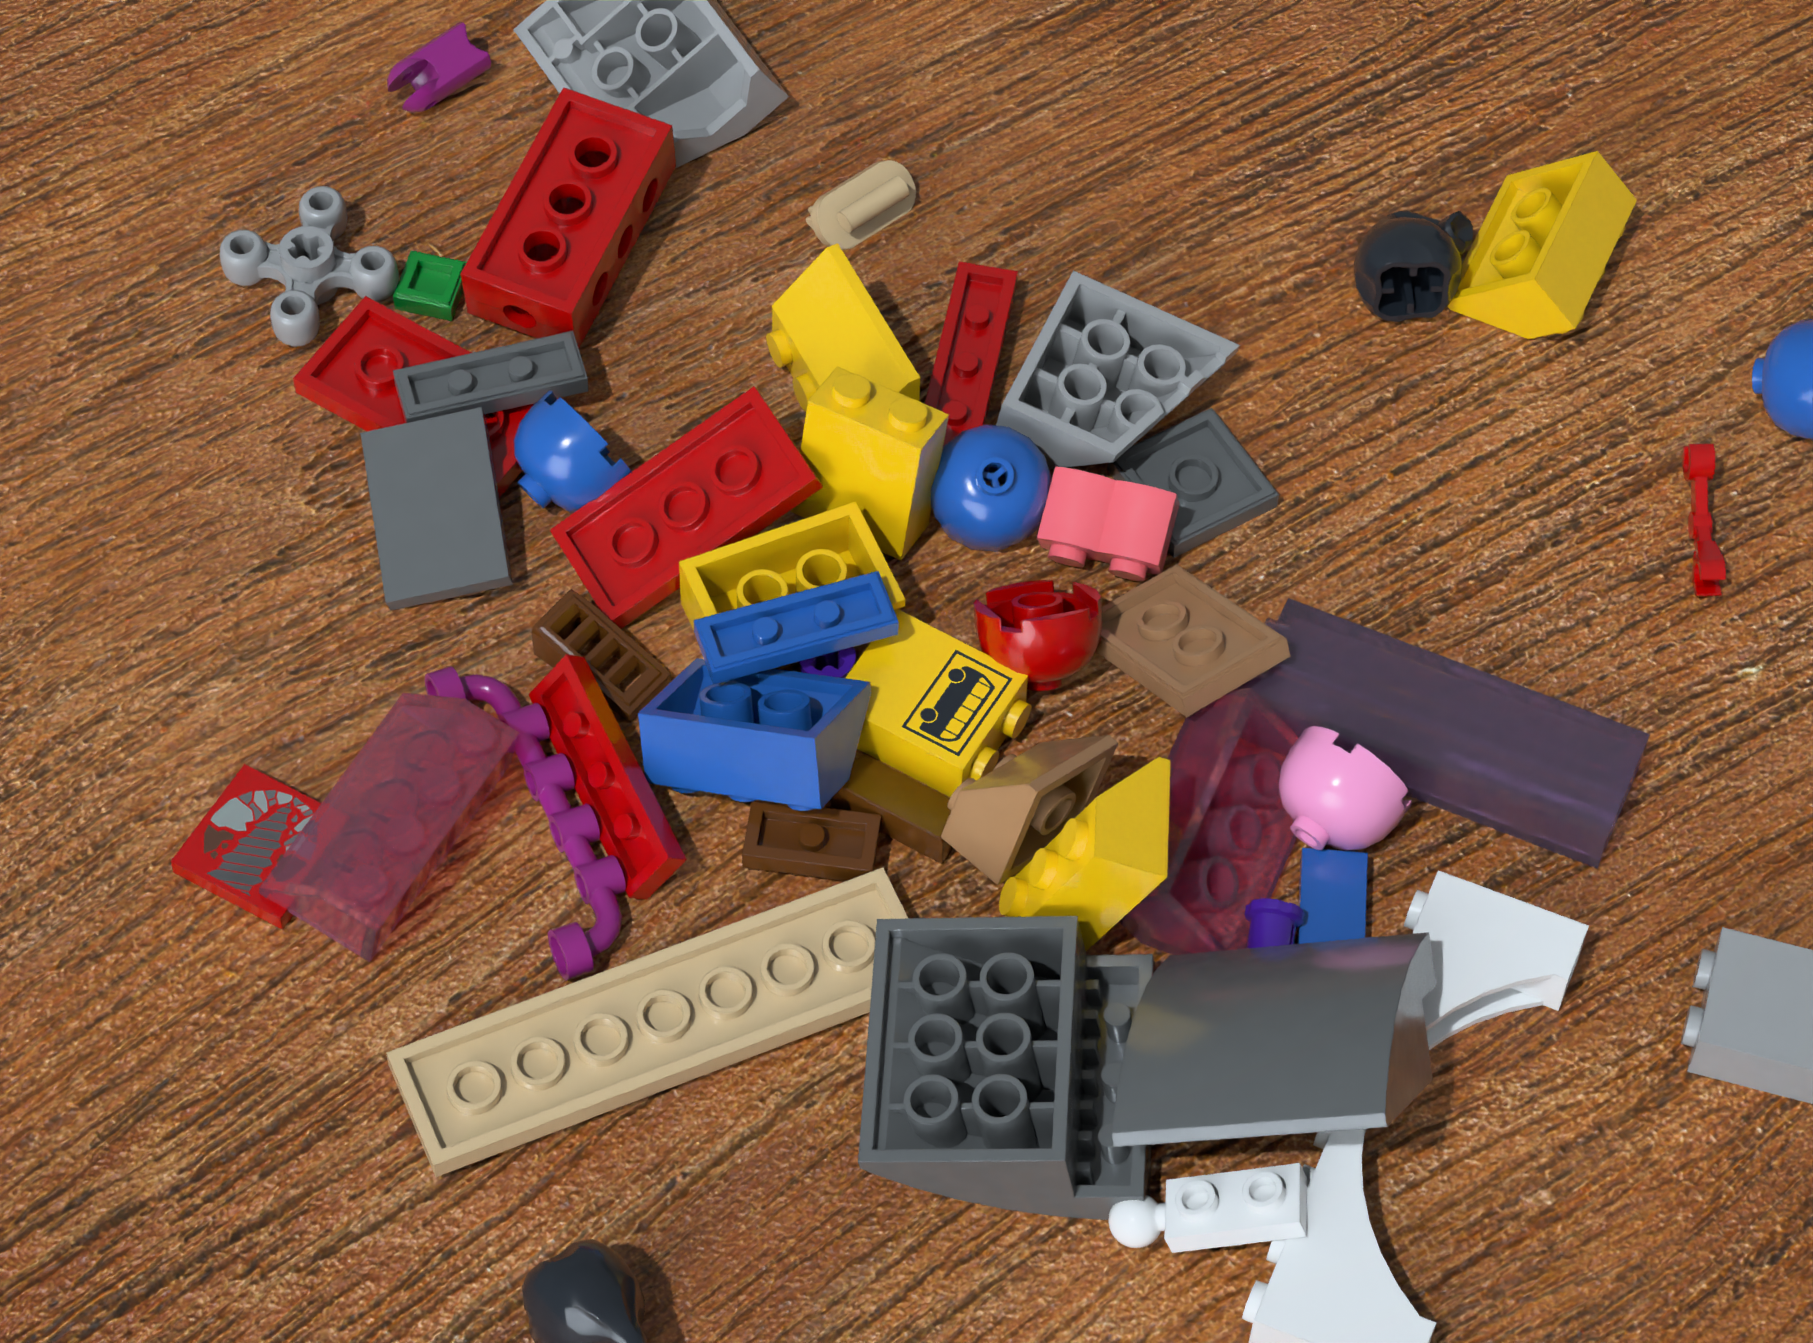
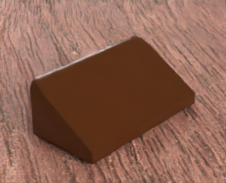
(907, 807)

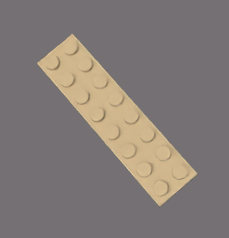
(644, 1024)

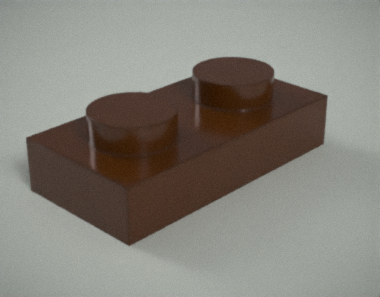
(811, 842)

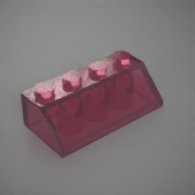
(391, 819)
(1224, 828)

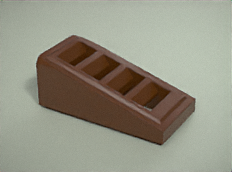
(577, 622)

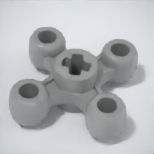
(308, 266)

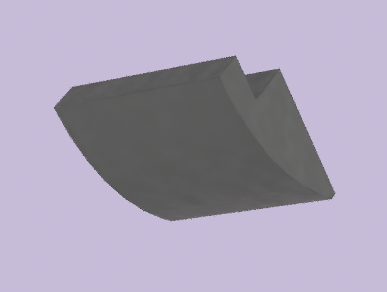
(1277, 1041)
(1001, 1064)

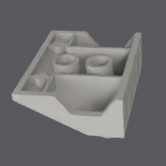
(659, 60)

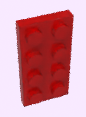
(356, 377)
(689, 499)

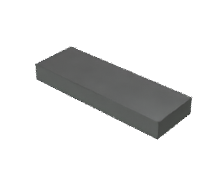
(492, 378)

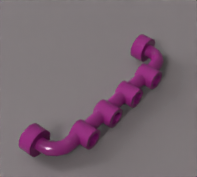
(570, 827)

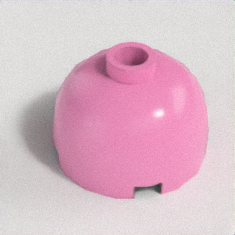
(1339, 794)

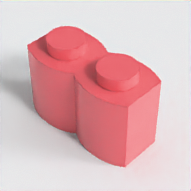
(1107, 523)

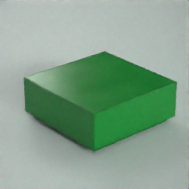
(430, 286)

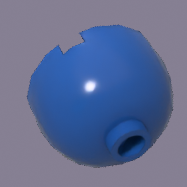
(1787, 379)
(563, 456)
(987, 515)

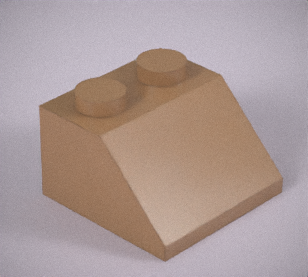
(1025, 803)

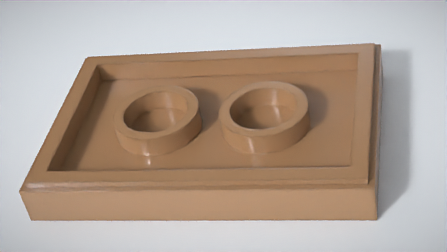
(1186, 640)

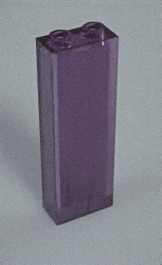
(1457, 732)

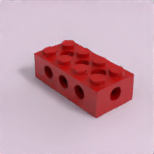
(569, 218)

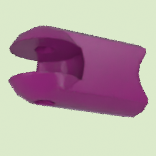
(438, 69)

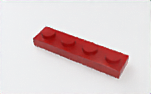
(971, 345)
(608, 776)

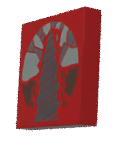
(244, 841)

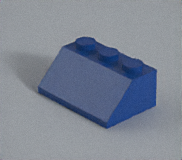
(755, 735)

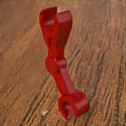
(1708, 561)

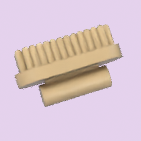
(863, 204)

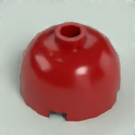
(1040, 629)

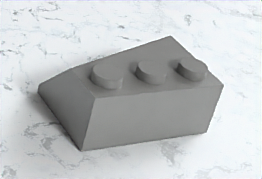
(1106, 374)

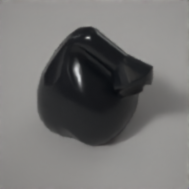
(1411, 264)
(584, 1297)

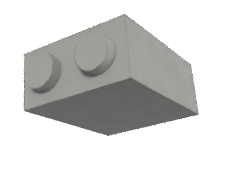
(1754, 1015)

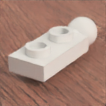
(1218, 1210)

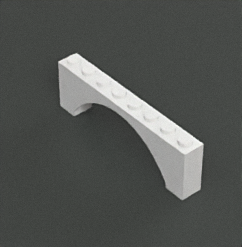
(1487, 962)

